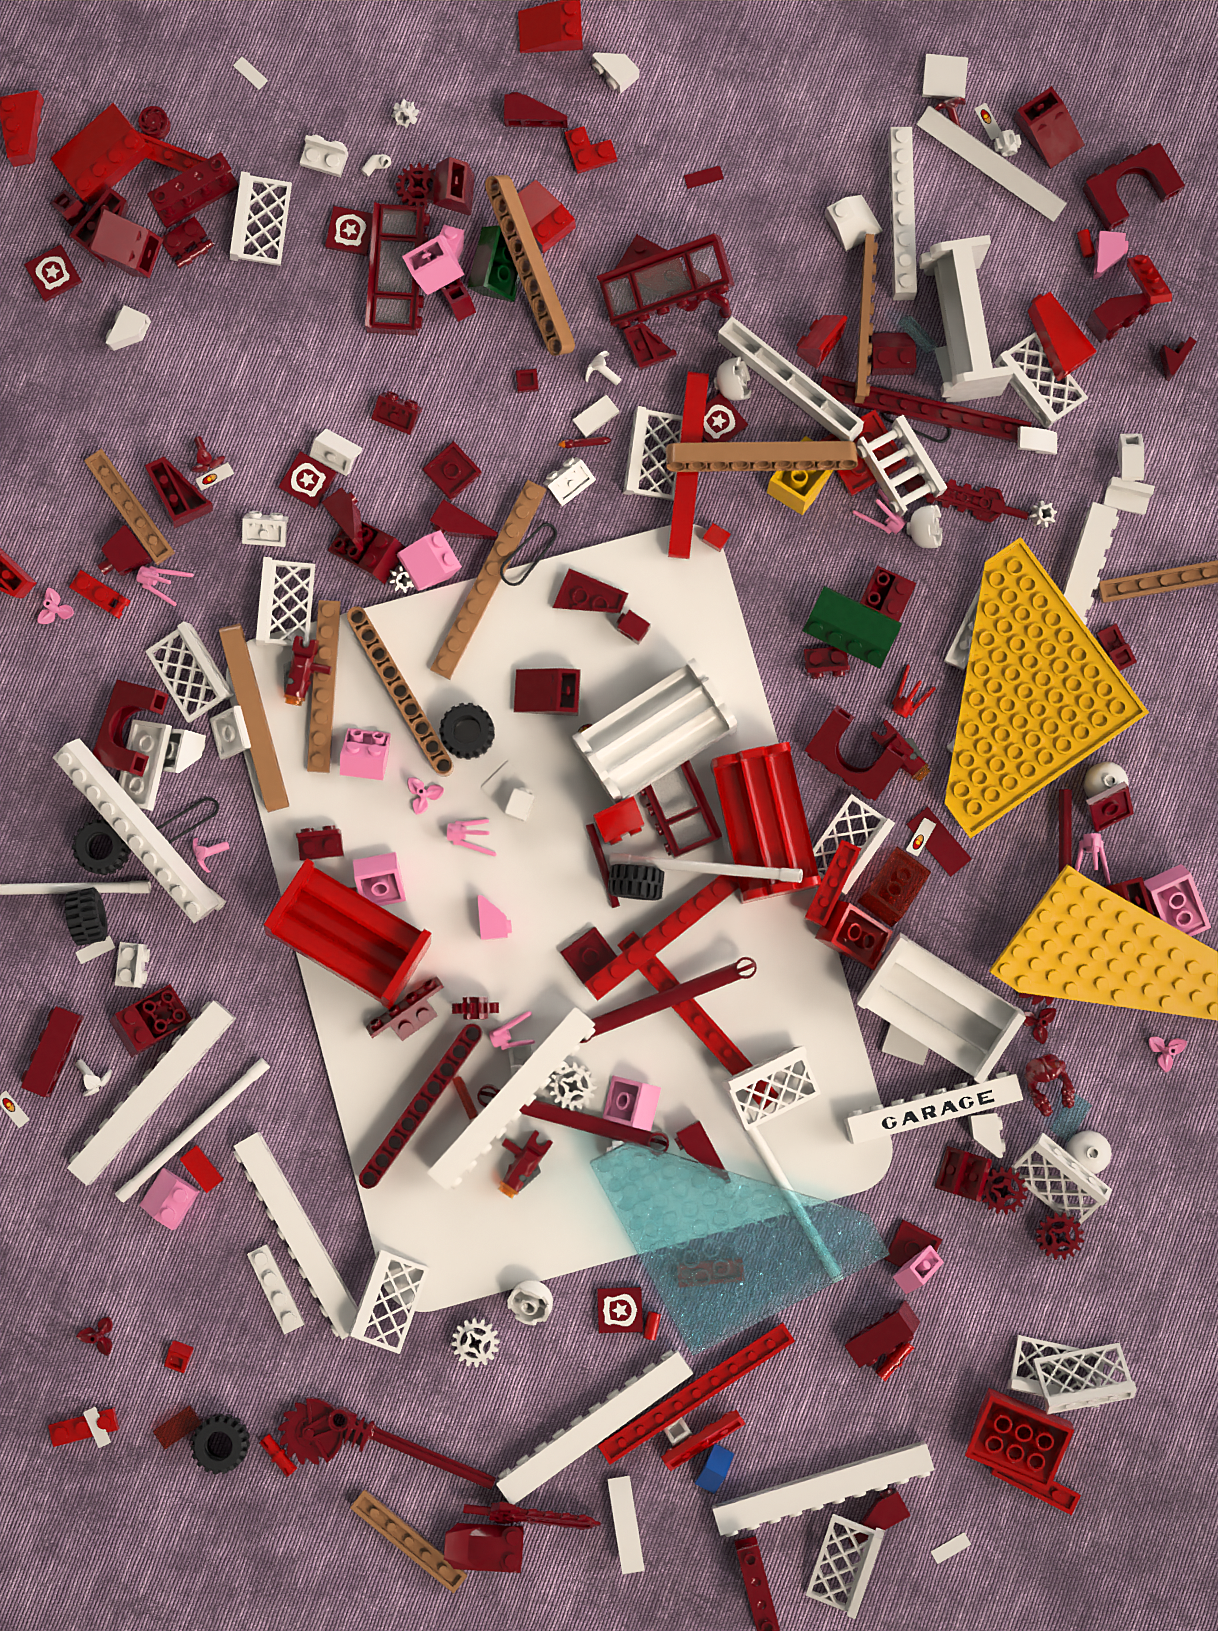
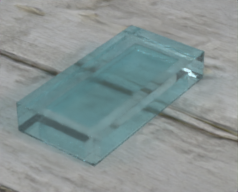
(918, 334)
(1070, 1119)

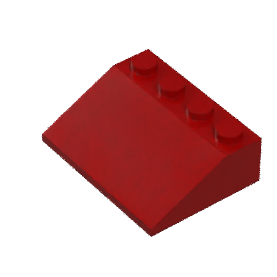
(101, 154)
(1019, 1439)

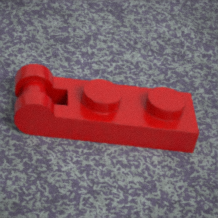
(99, 594)

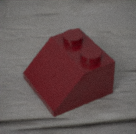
(892, 354)

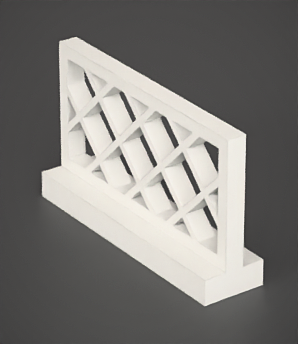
(243, 211)
(1029, 393)
(636, 450)
(266, 602)
(201, 658)
(868, 849)
(759, 1072)
(1074, 1172)
(370, 1295)
(1032, 1386)
(1092, 1395)
(864, 1566)

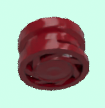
(154, 122)

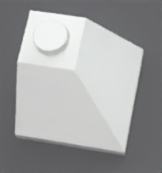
(852, 221)
(182, 750)

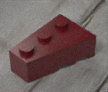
(85, 229)
(177, 495)
(883, 1335)

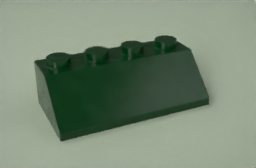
(852, 627)

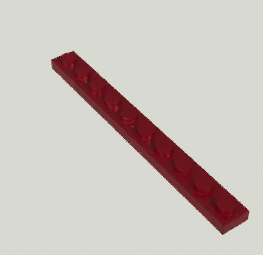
(927, 410)

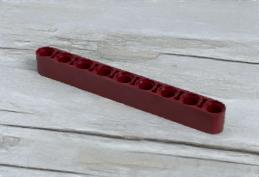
(411, 1111)

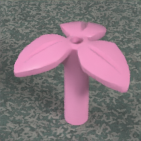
(51, 603)
(417, 787)
(202, 852)
(1174, 1047)

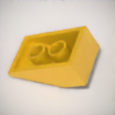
(798, 487)

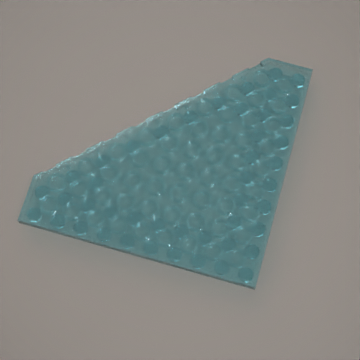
(728, 1243)

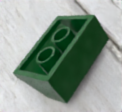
(493, 267)

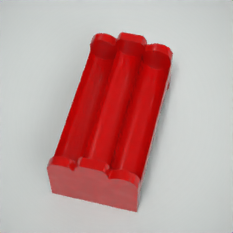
(765, 819)
(347, 934)

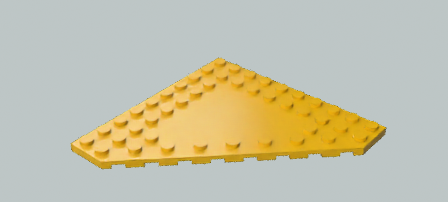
(1032, 693)

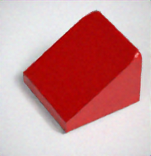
(716, 537)
(178, 1356)

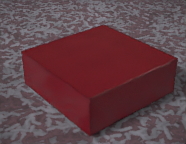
(527, 380)

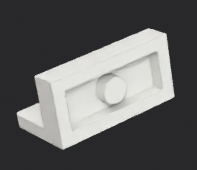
(335, 451)
(1128, 495)

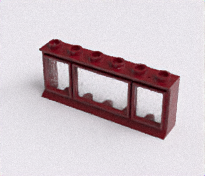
(666, 281)
(392, 291)
(681, 811)

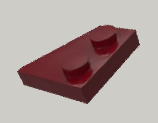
(646, 347)

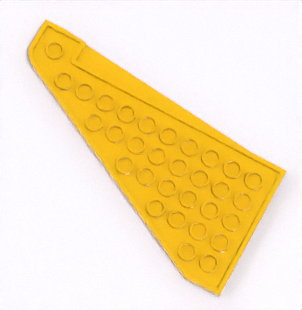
(1108, 952)

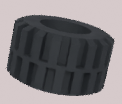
(461, 713)
(83, 845)
(636, 882)
(86, 916)
(207, 1457)

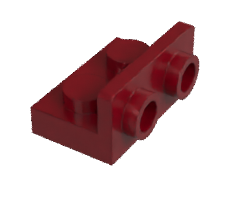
(396, 412)
(825, 662)
(320, 844)

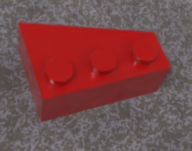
(20, 125)
(13, 578)

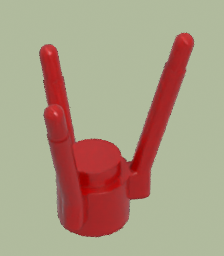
(903, 706)

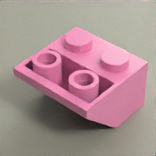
(433, 265)
(364, 754)

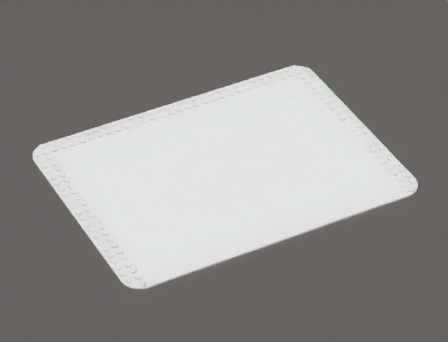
(553, 895)

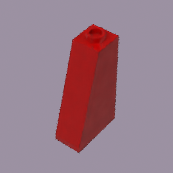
(1059, 336)

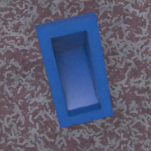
(714, 1468)

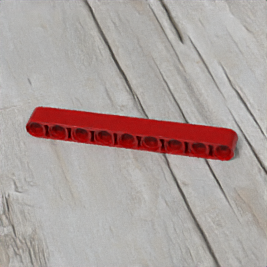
(687, 481)

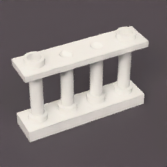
(911, 448)

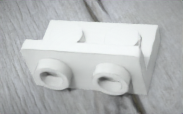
(324, 155)
(569, 480)
(264, 529)
(132, 965)

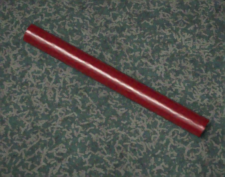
(601, 861)

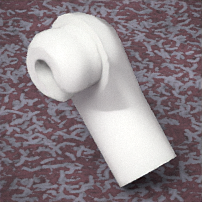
(376, 162)

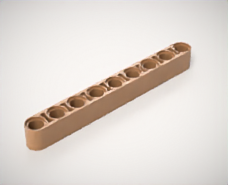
(529, 264)
(761, 456)
(398, 681)
(254, 715)

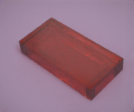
(465, 1097)
(177, 1427)

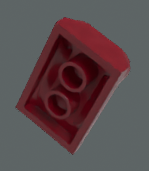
(484, 1547)

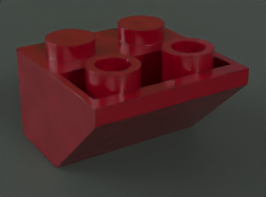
(454, 186)
(888, 593)

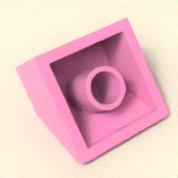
(429, 561)
(379, 879)
(631, 1103)
(169, 1199)

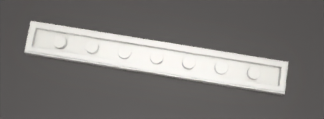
(991, 163)

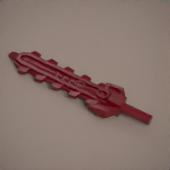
(986, 503)
(508, 1513)

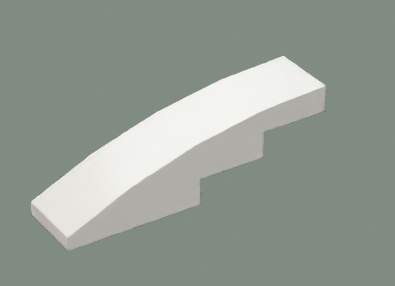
(626, 1525)

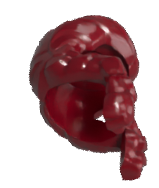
(1044, 1070)

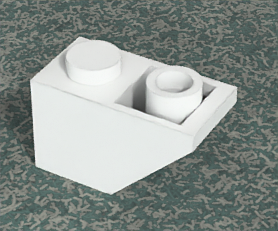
(616, 69)
(128, 329)
(1131, 457)
(985, 1131)

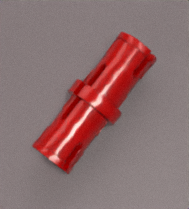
(894, 1360)
(278, 1455)

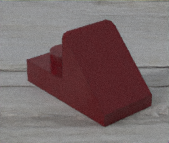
(69, 207)
(1172, 360)

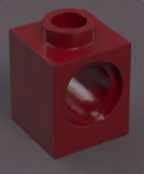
(633, 626)

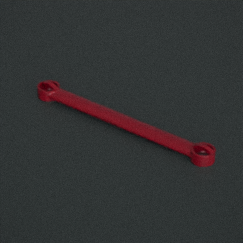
(671, 997)
(583, 1121)

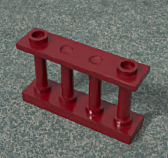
(193, 190)
(756, 1584)

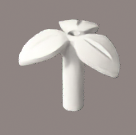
(599, 364)
(90, 1080)

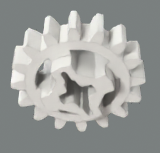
(568, 1095)
(485, 1337)

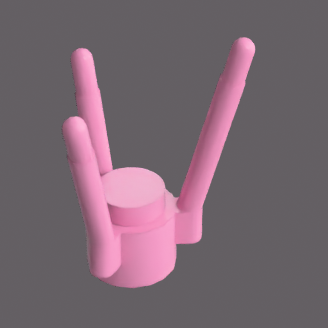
(893, 522)
(150, 576)
(457, 833)
(1093, 844)
(501, 1035)

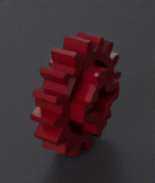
(414, 176)
(475, 1008)
(1014, 1193)
(1054, 1242)

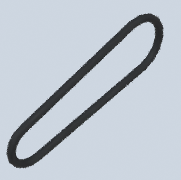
(521, 546)

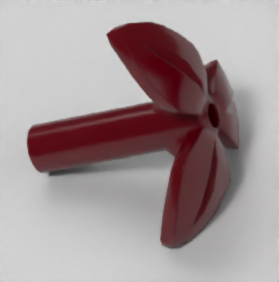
(950, 106)
(205, 458)
(1045, 1016)
(89, 1335)

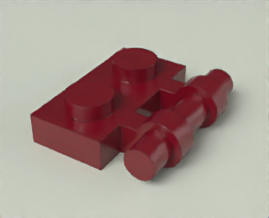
(184, 237)

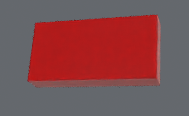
(202, 1169)

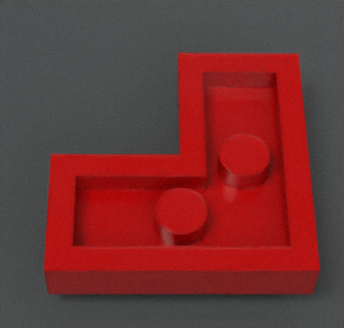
(586, 155)

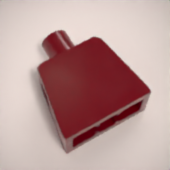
(123, 553)

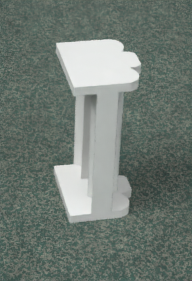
(963, 320)
(655, 732)
(941, 1007)

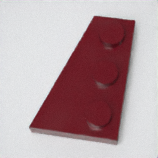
(589, 594)

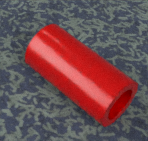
(1086, 243)
(652, 1325)

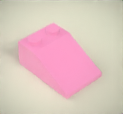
(1177, 900)

